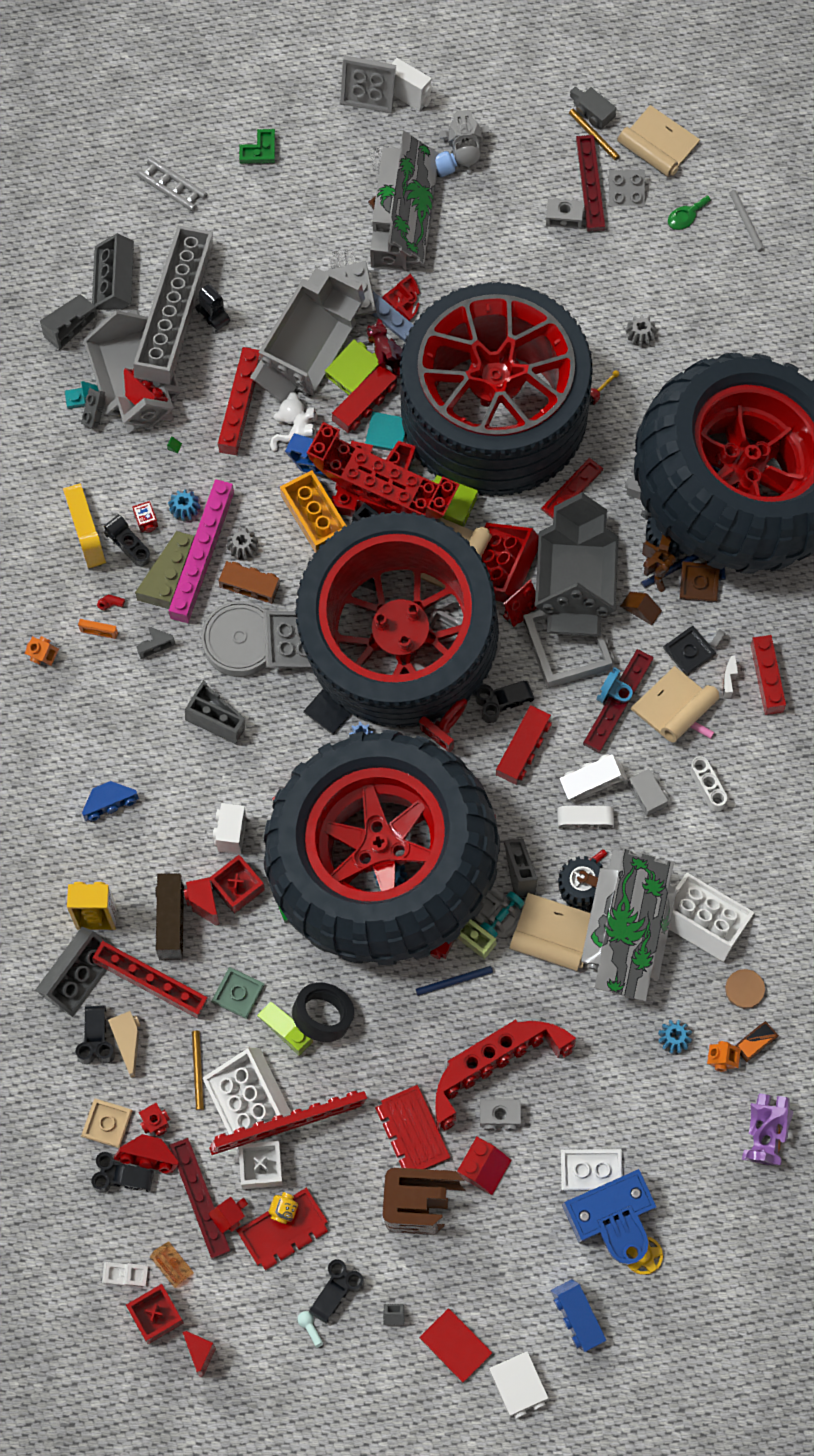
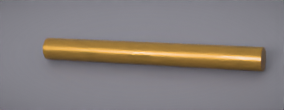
(581, 121)
(197, 1070)

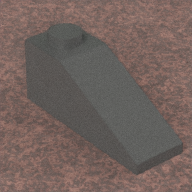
(520, 868)

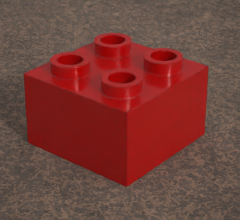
(236, 884)
(154, 1314)

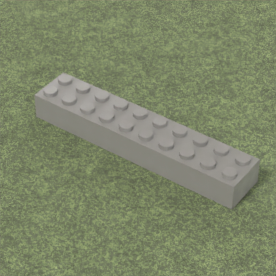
(173, 305)

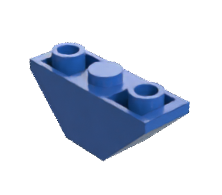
(107, 799)

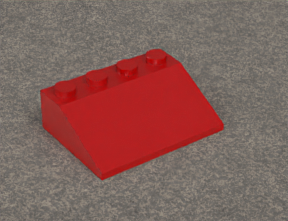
(509, 557)

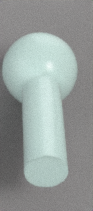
(306, 1321)

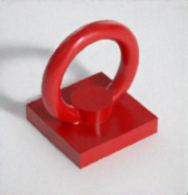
(440, 730)

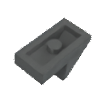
(160, 641)

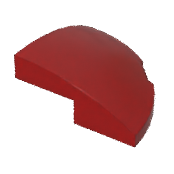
(404, 291)

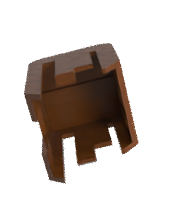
(412, 1193)

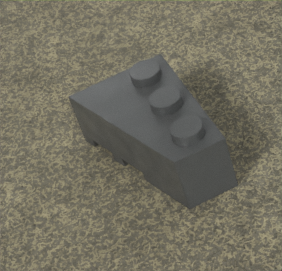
(67, 321)
(214, 714)

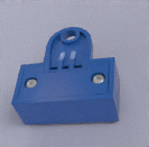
(613, 1214)

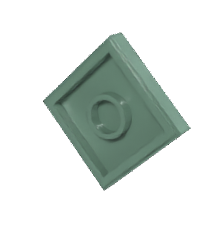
(238, 993)

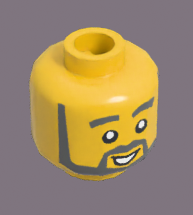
(283, 1208)

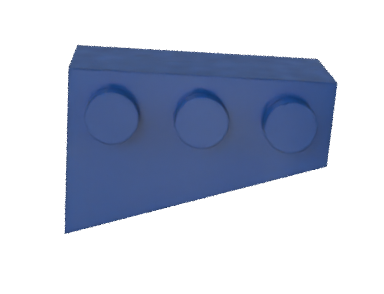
(297, 451)
(578, 1315)

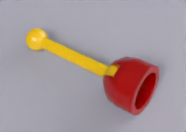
(595, 393)

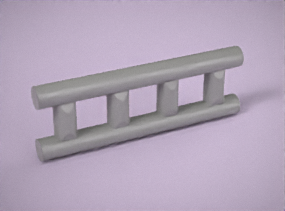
(174, 194)

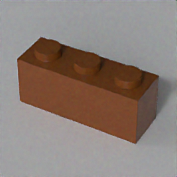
(249, 582)

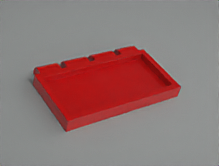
(414, 1129)
(269, 1237)

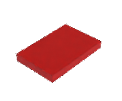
(455, 1345)

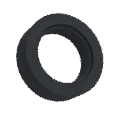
(312, 1028)

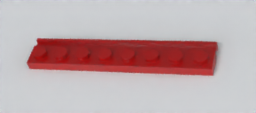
(282, 1124)

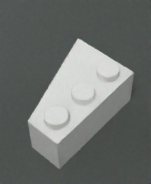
(593, 778)

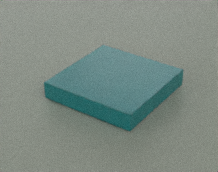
(385, 431)

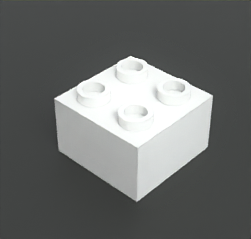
(230, 828)
(260, 1165)

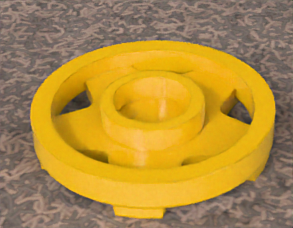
(648, 1259)

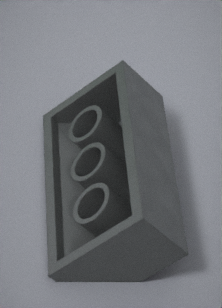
(113, 273)
(73, 973)

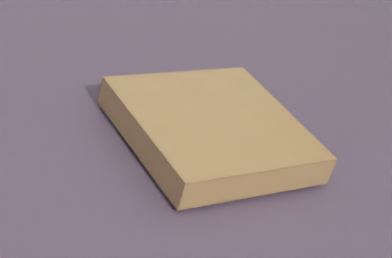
(106, 1123)

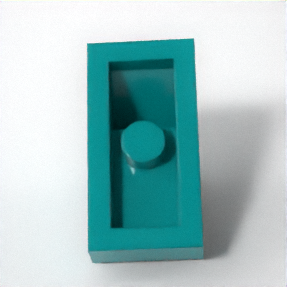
(77, 397)

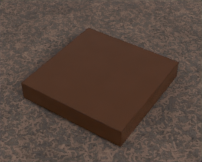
(699, 582)

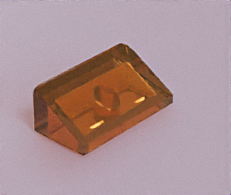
(171, 1264)

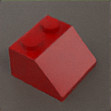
(201, 899)
(484, 1166)

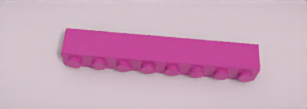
(201, 551)

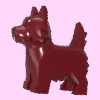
(385, 349)

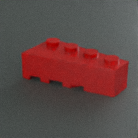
(401, 455)

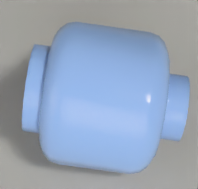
(445, 164)

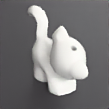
(292, 412)

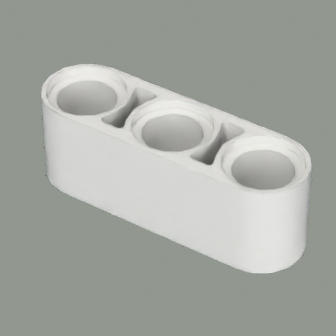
(705, 775)
(585, 816)

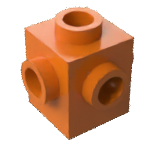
(41, 651)
(723, 1056)

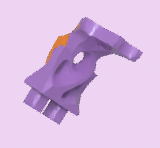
(771, 1118)

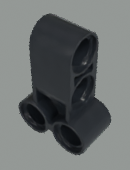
(212, 307)
(118, 532)
(502, 698)
(95, 1036)
(121, 1174)
(334, 1291)

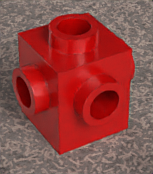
(151, 1114)

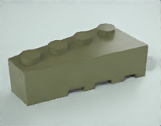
(162, 579)

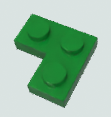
(262, 151)

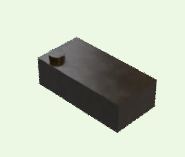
(169, 916)

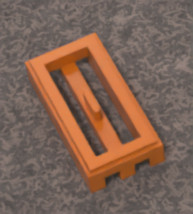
(98, 629)

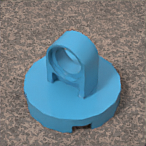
(612, 686)

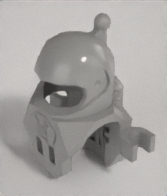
(465, 128)

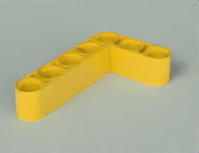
(84, 525)

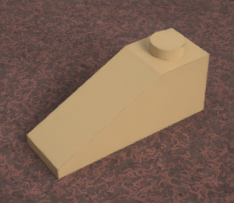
(127, 1036)

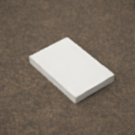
(589, 1168)

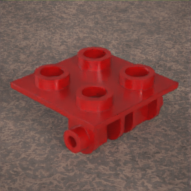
(520, 604)

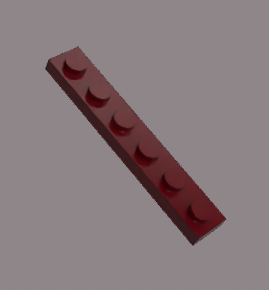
(590, 183)
(614, 709)
(199, 1197)

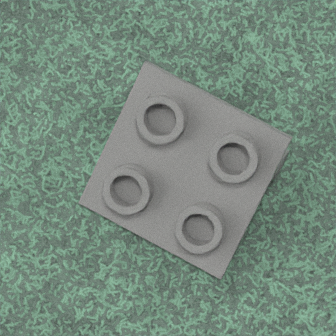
(626, 187)

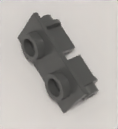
(94, 400)

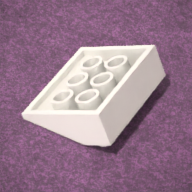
(707, 917)
(245, 1091)

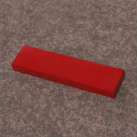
(574, 485)

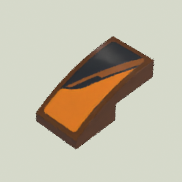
(756, 1041)

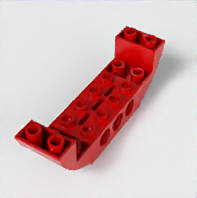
(378, 478)
(517, 1036)

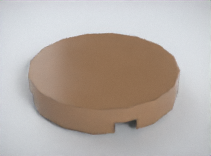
(745, 988)

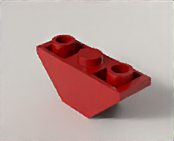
(137, 389)
(147, 1153)

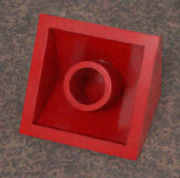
(200, 1351)

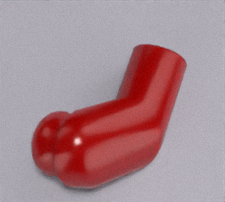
(109, 601)

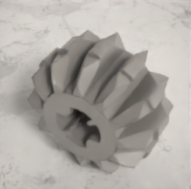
(641, 330)
(242, 536)

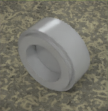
(717, 639)

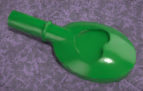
(685, 215)

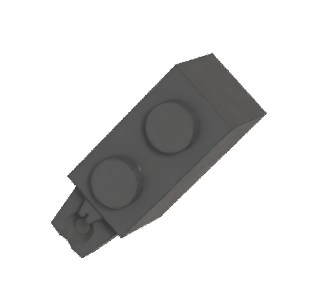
(593, 106)

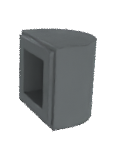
(393, 1314)

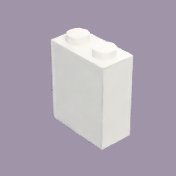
(411, 85)
(518, 1385)

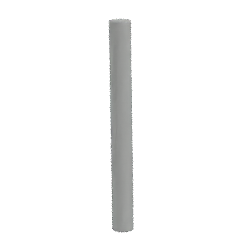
(746, 220)

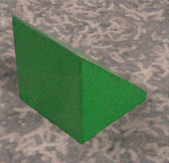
(174, 445)

